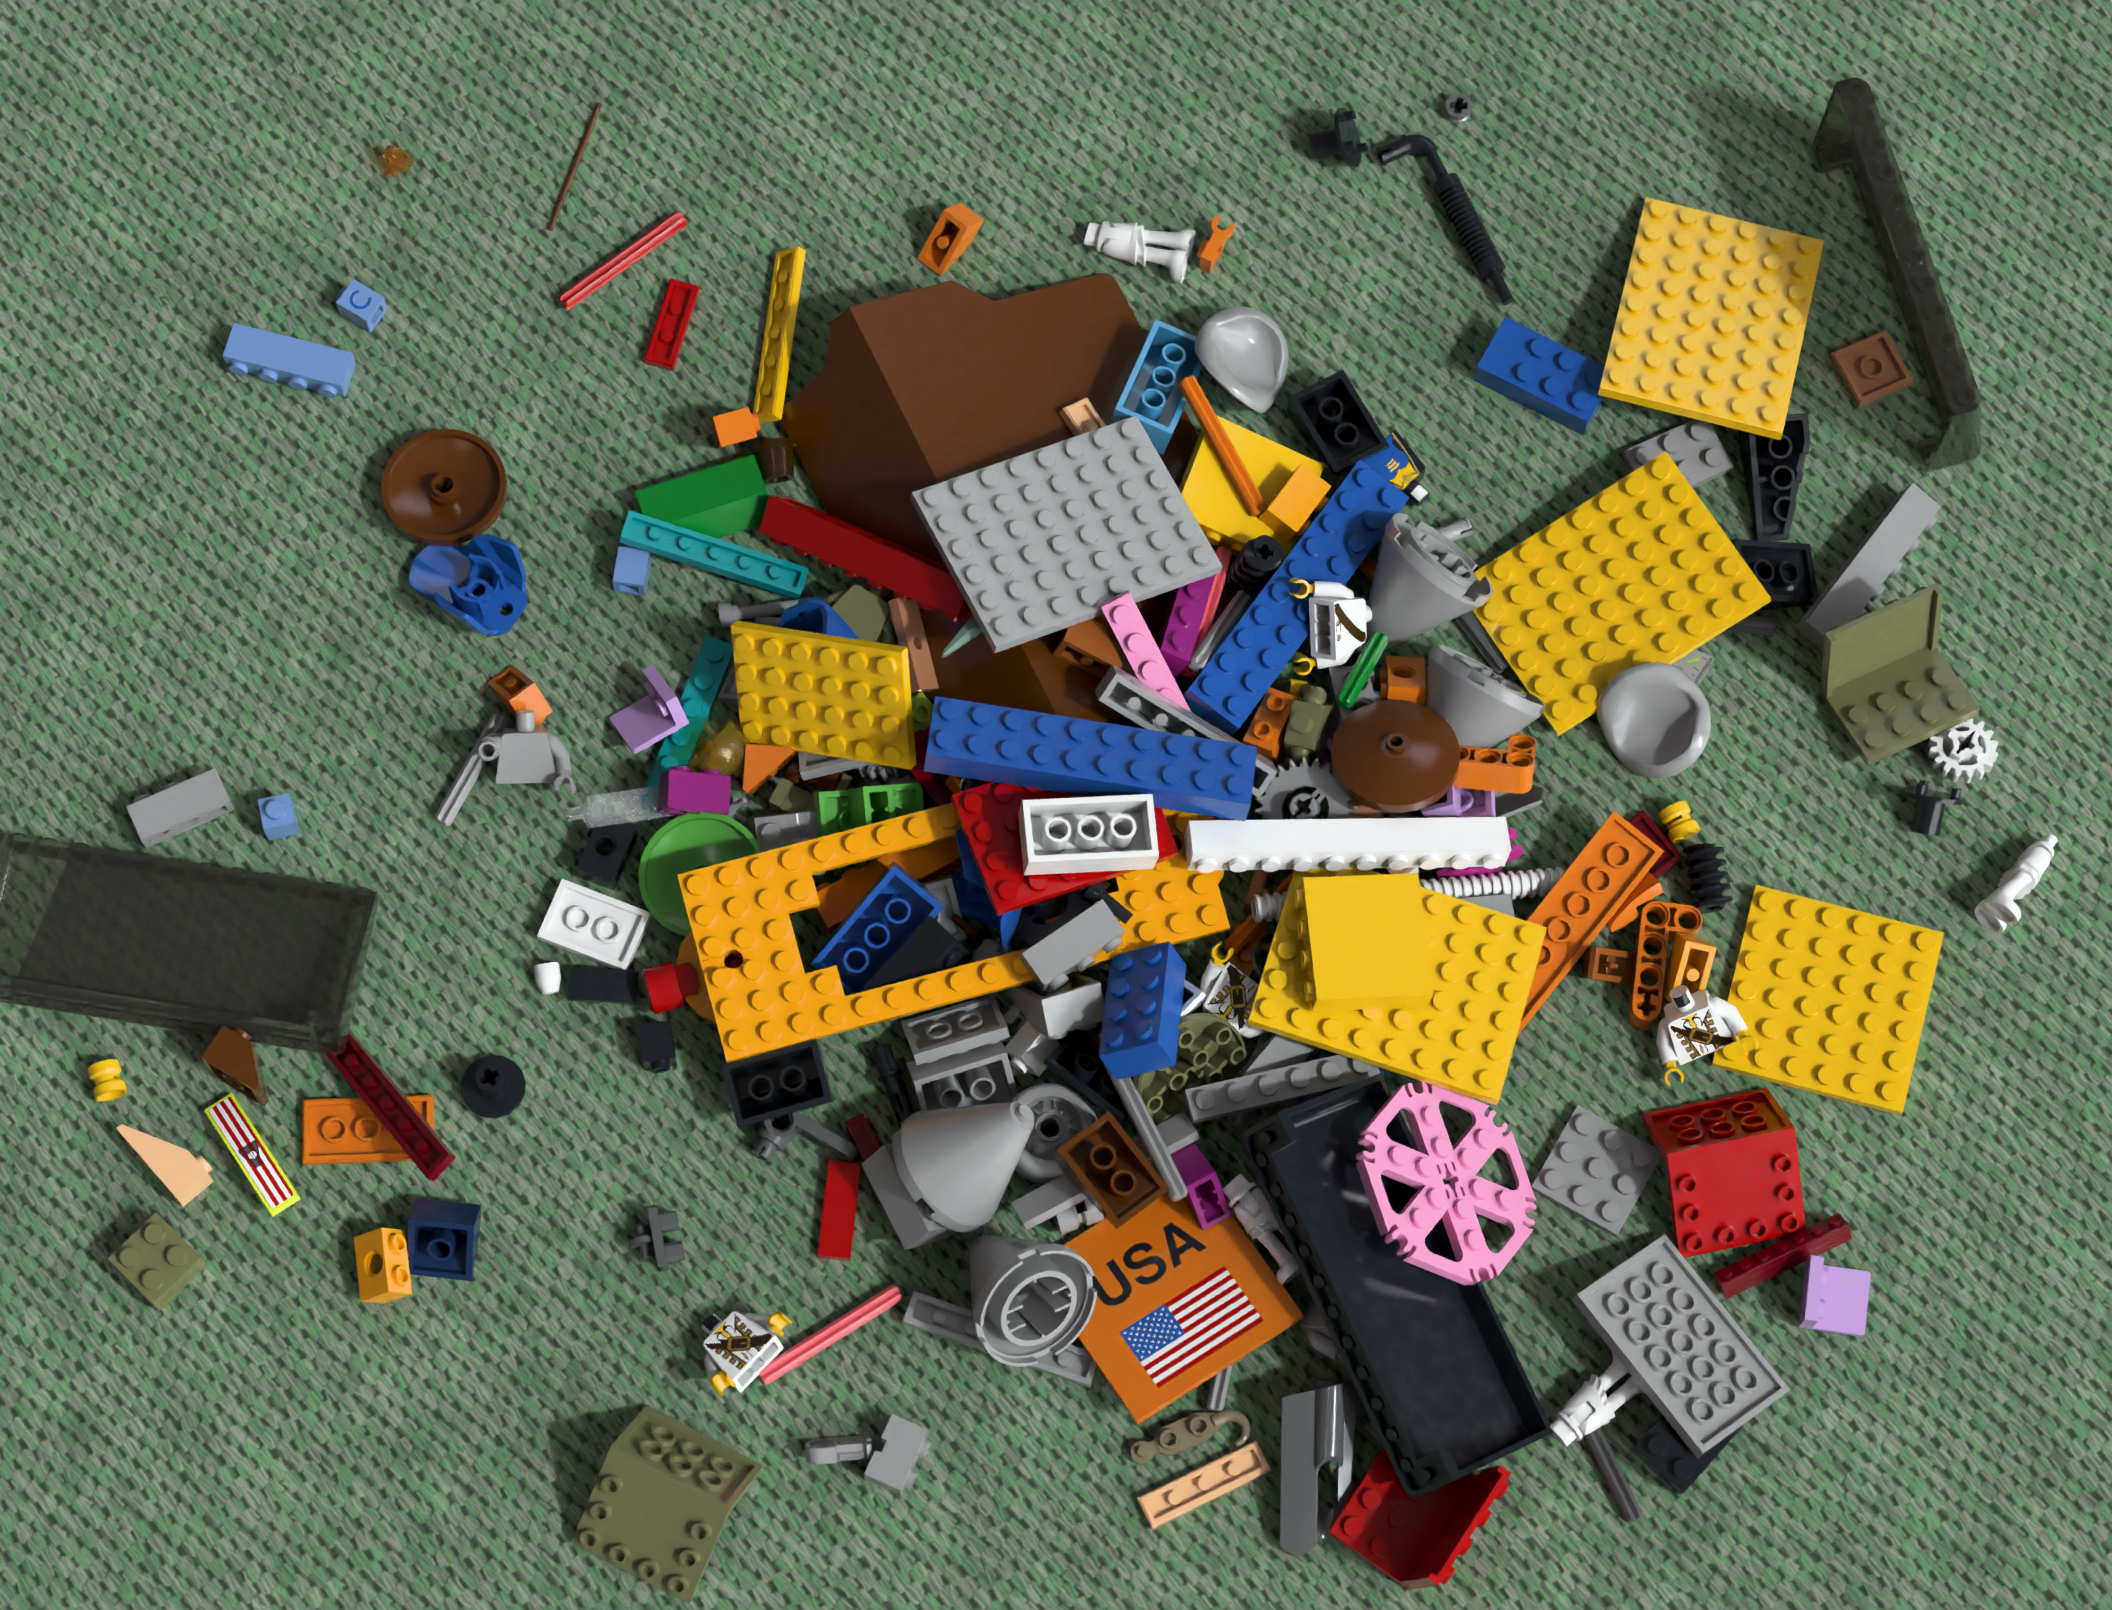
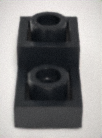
(603, 985)

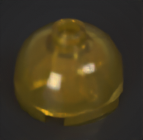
(723, 751)

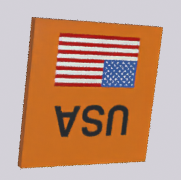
(1175, 1303)

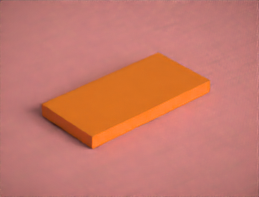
(351, 1133)

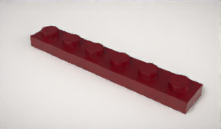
(392, 1108)

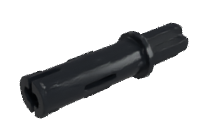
(892, 1081)

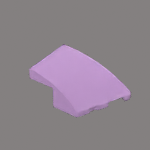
(1462, 803)

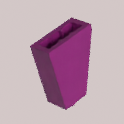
(1204, 1193)

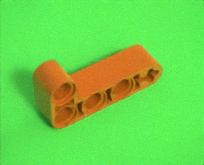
(1498, 768)
(1655, 964)

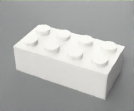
(1088, 834)

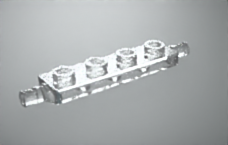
(618, 807)

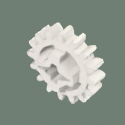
(1969, 761)

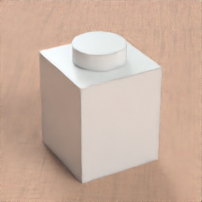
(1030, 1050)

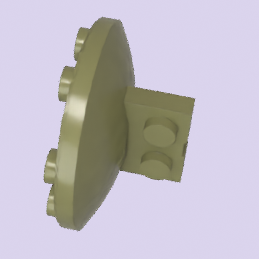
(1206, 1054)

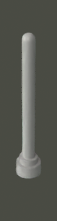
(731, 613)

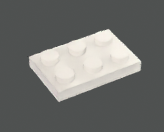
(594, 925)

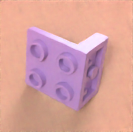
(651, 716)
(1834, 1298)

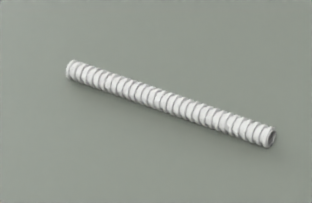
(1516, 884)

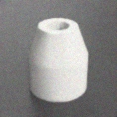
(548, 977)

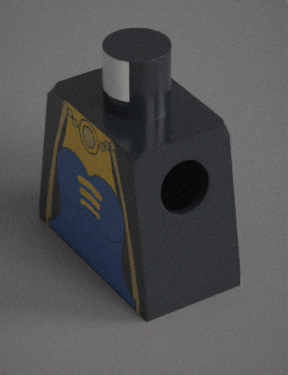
(1401, 468)

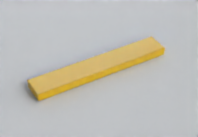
(779, 334)

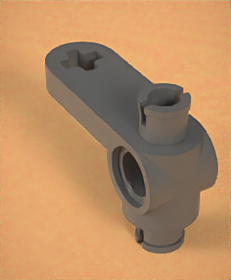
(773, 1139)

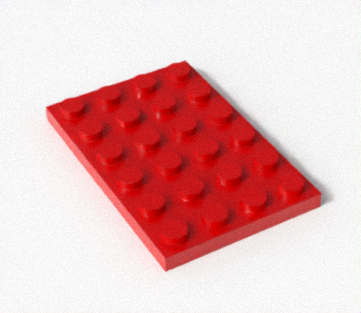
(993, 835)

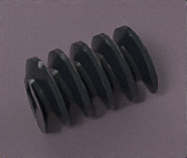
(1254, 565)
(1707, 877)

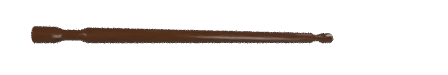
(574, 166)

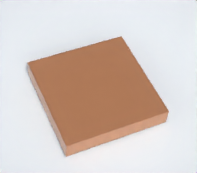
(1871, 368)

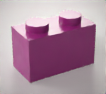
(693, 792)

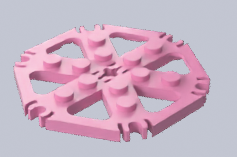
(1436, 1200)

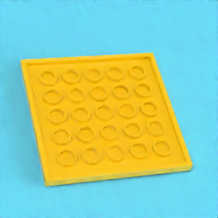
(1831, 999)

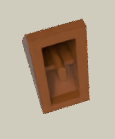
(1608, 965)

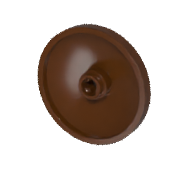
(444, 487)
(1395, 756)

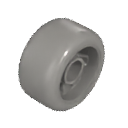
(1057, 1107)

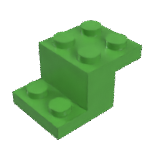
(865, 805)

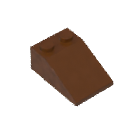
(1110, 1170)

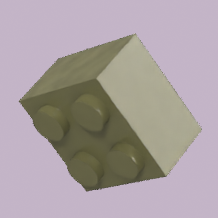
(157, 1261)

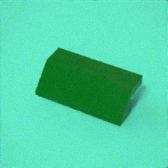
(710, 500)

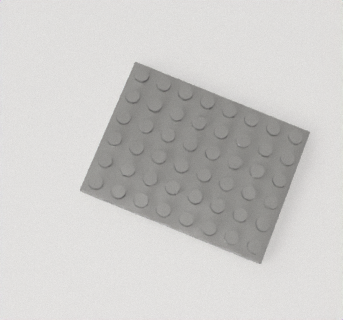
(1064, 532)

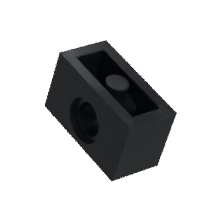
(606, 869)

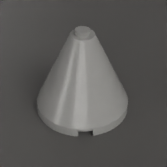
(1420, 582)
(1476, 700)
(962, 1159)
(1028, 1297)

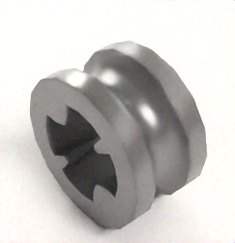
(1465, 113)

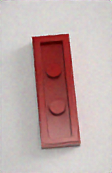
(671, 324)
(839, 1210)

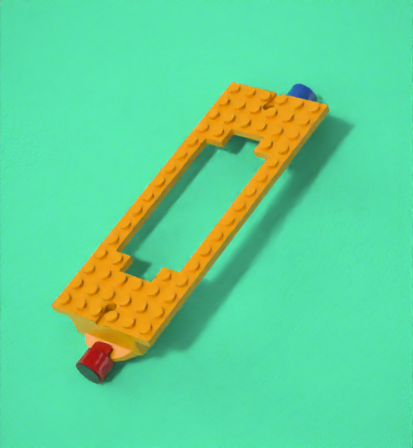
(748, 973)

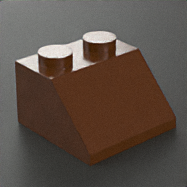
(236, 1063)

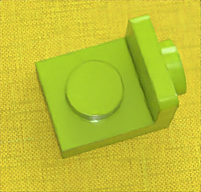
(922, 711)

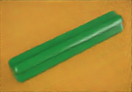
(1361, 670)

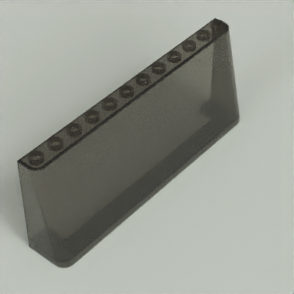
(1856, 138)
(181, 943)

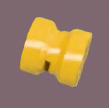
(1679, 821)
(107, 1080)

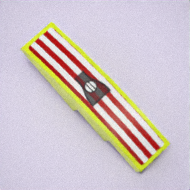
(252, 1154)

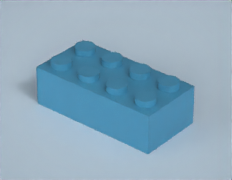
(1154, 383)

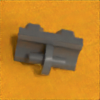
(665, 1253)

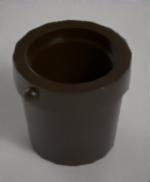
(776, 459)

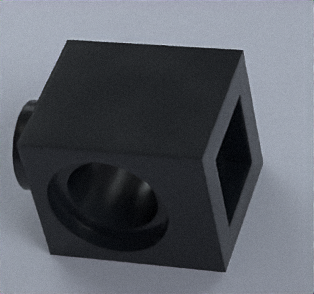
(657, 1046)

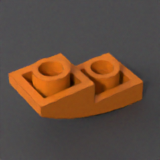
(1643, 893)

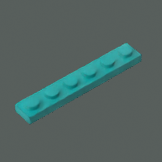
(713, 555)
(697, 705)

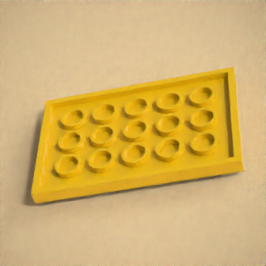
(824, 694)

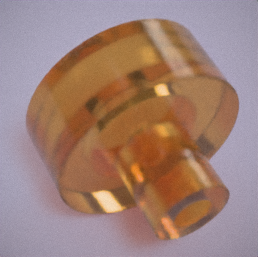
(396, 160)

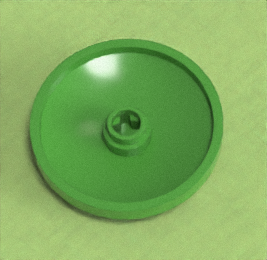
(681, 847)

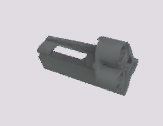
(1315, 1430)

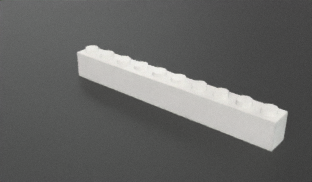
(1346, 844)

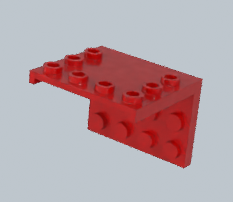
(1729, 1171)
(1415, 1536)

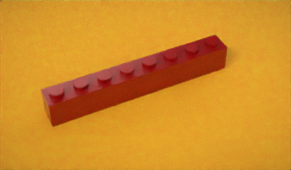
(864, 555)

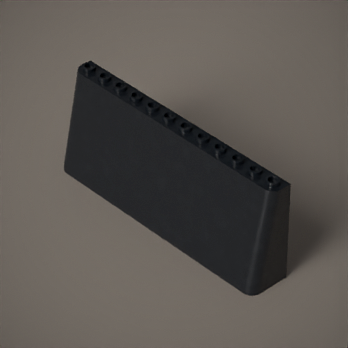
(1414, 1343)

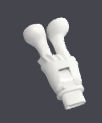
(1128, 243)
(1999, 908)
(1260, 1223)
(1590, 1405)

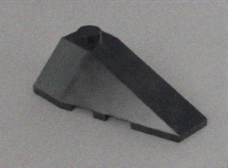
(1773, 476)

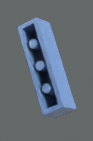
(289, 361)

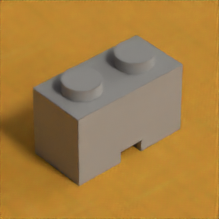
(895, 1464)

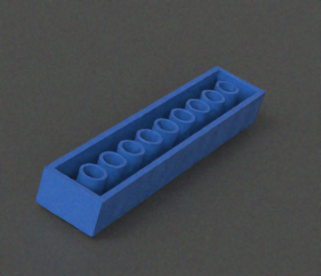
(1279, 622)
(1090, 758)

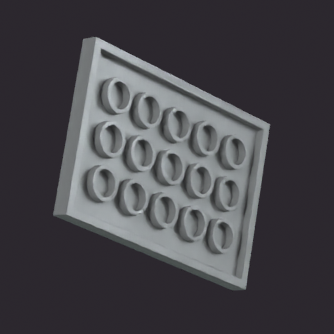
(1680, 1345)

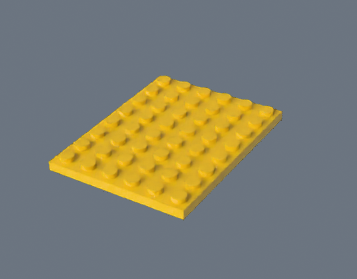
(1712, 318)
(1613, 588)
(1467, 1032)

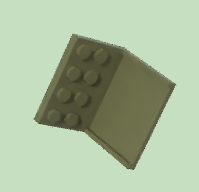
(1890, 679)
(663, 1502)

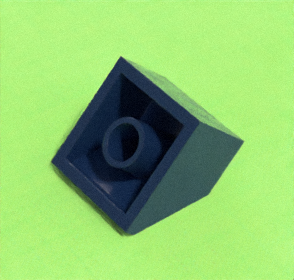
(443, 1238)

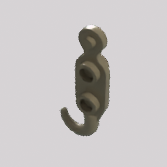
(1188, 1433)

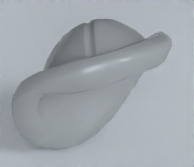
(1244, 355)
(1654, 719)

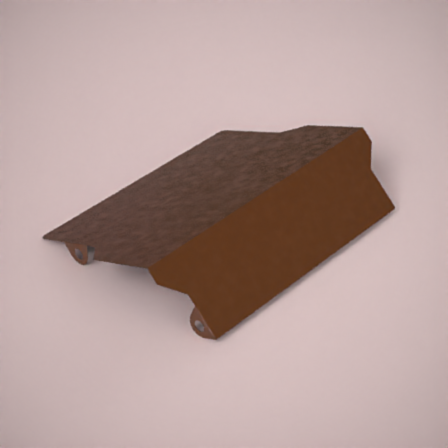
(951, 386)

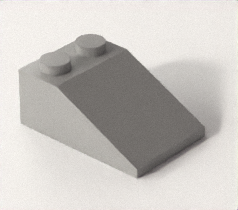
(1055, 1012)

